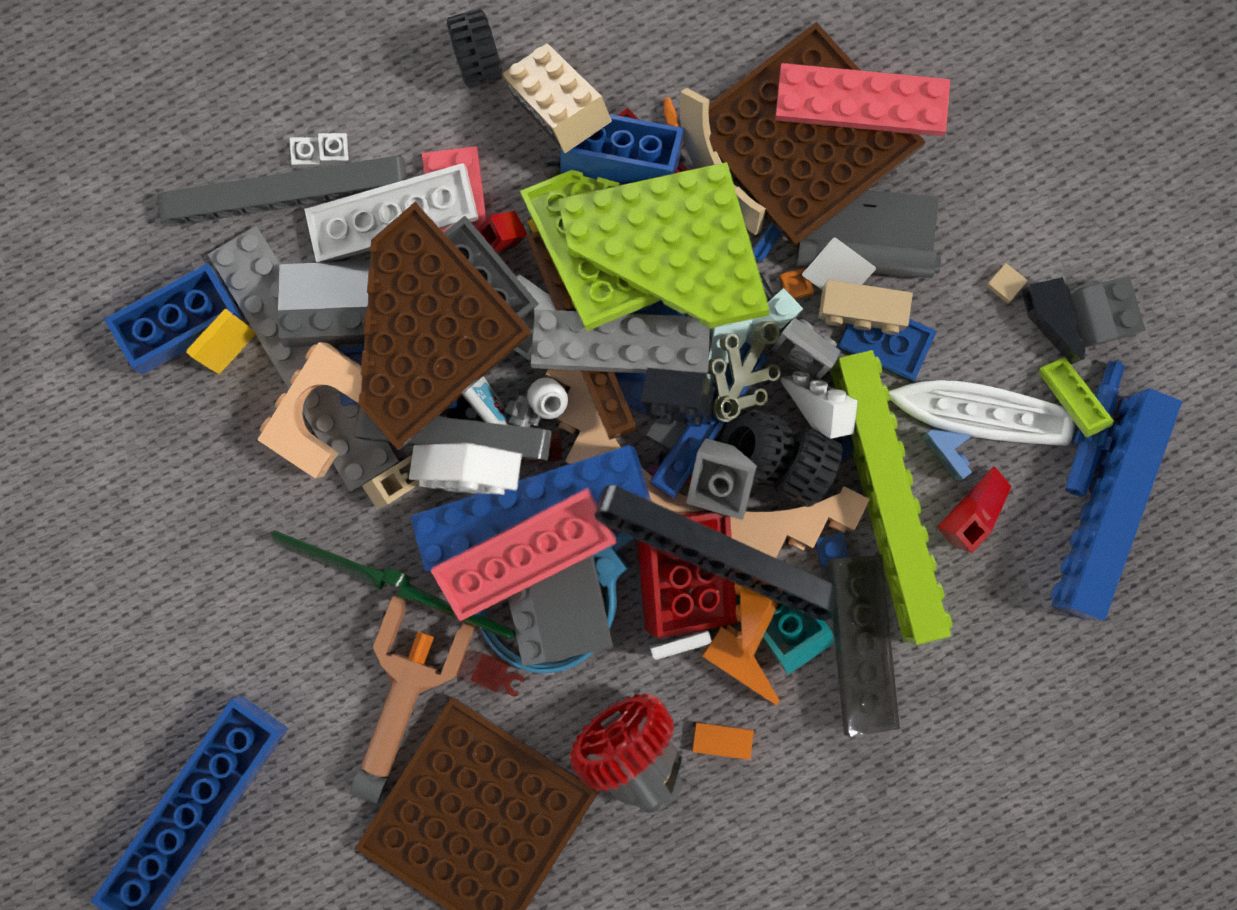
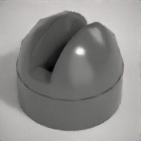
(552, 171)

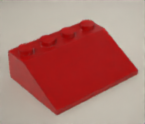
(681, 595)

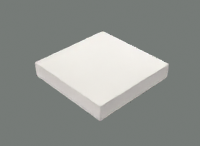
(680, 644)

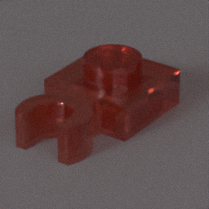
(492, 673)

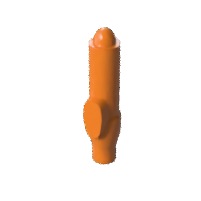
(670, 113)

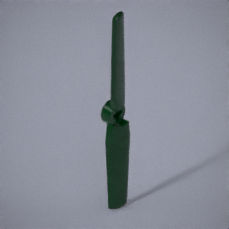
(393, 577)

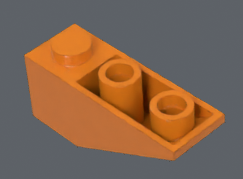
(754, 616)

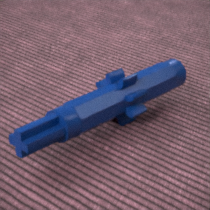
(1091, 447)

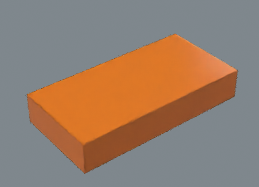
(722, 740)

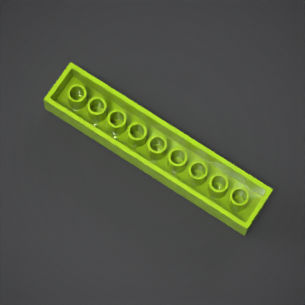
(891, 503)

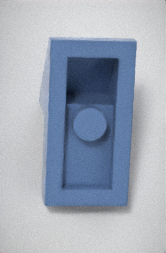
(943, 446)

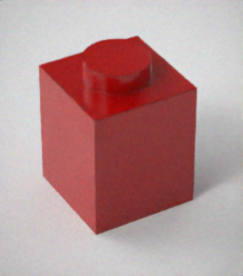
(503, 231)

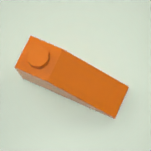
(725, 654)

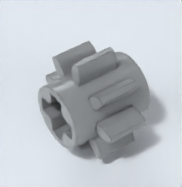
(522, 413)

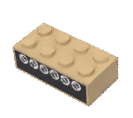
(556, 97)

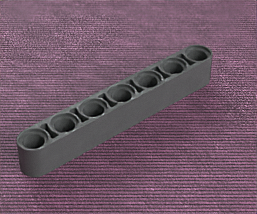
(527, 441)

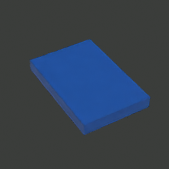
(898, 353)

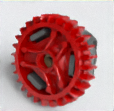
(631, 753)

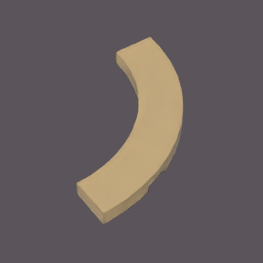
(696, 134)

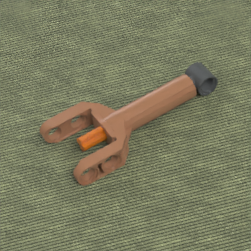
(408, 679)

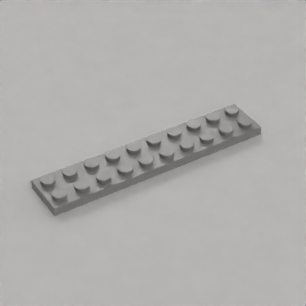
(253, 280)

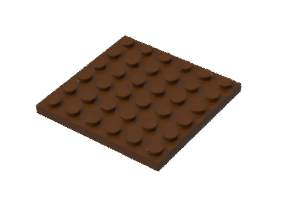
(795, 168)
(476, 816)

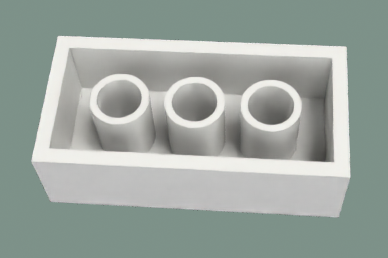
(465, 468)

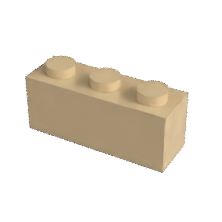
(865, 306)

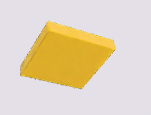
(221, 341)

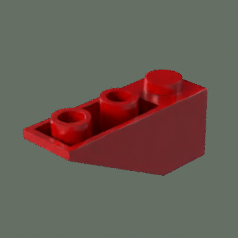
(976, 513)

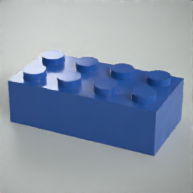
(627, 151)
(170, 318)

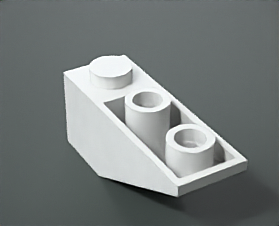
(824, 407)

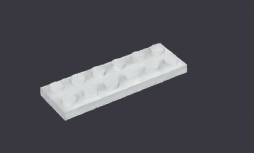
(349, 224)

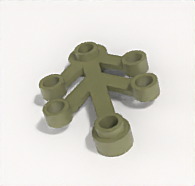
(742, 373)

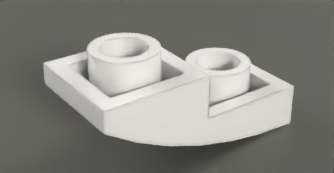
(319, 151)

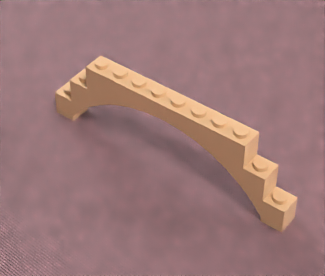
(758, 529)

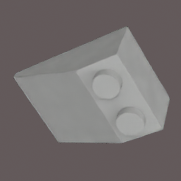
(806, 349)

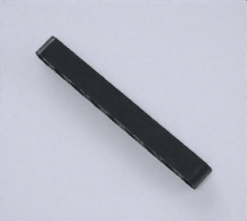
(715, 552)

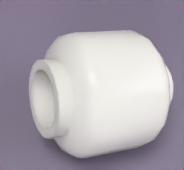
(547, 398)

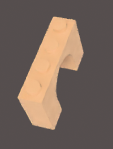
(286, 429)

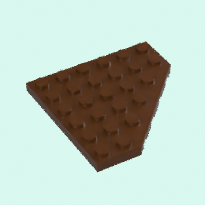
(427, 327)

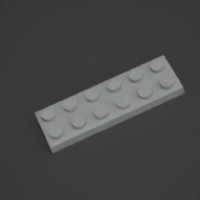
(620, 345)

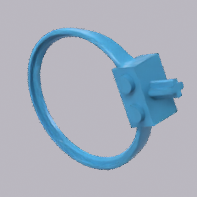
(610, 568)

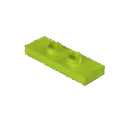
(1076, 397)

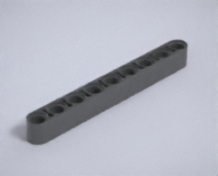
(278, 191)

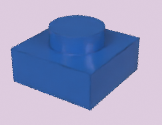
(831, 548)

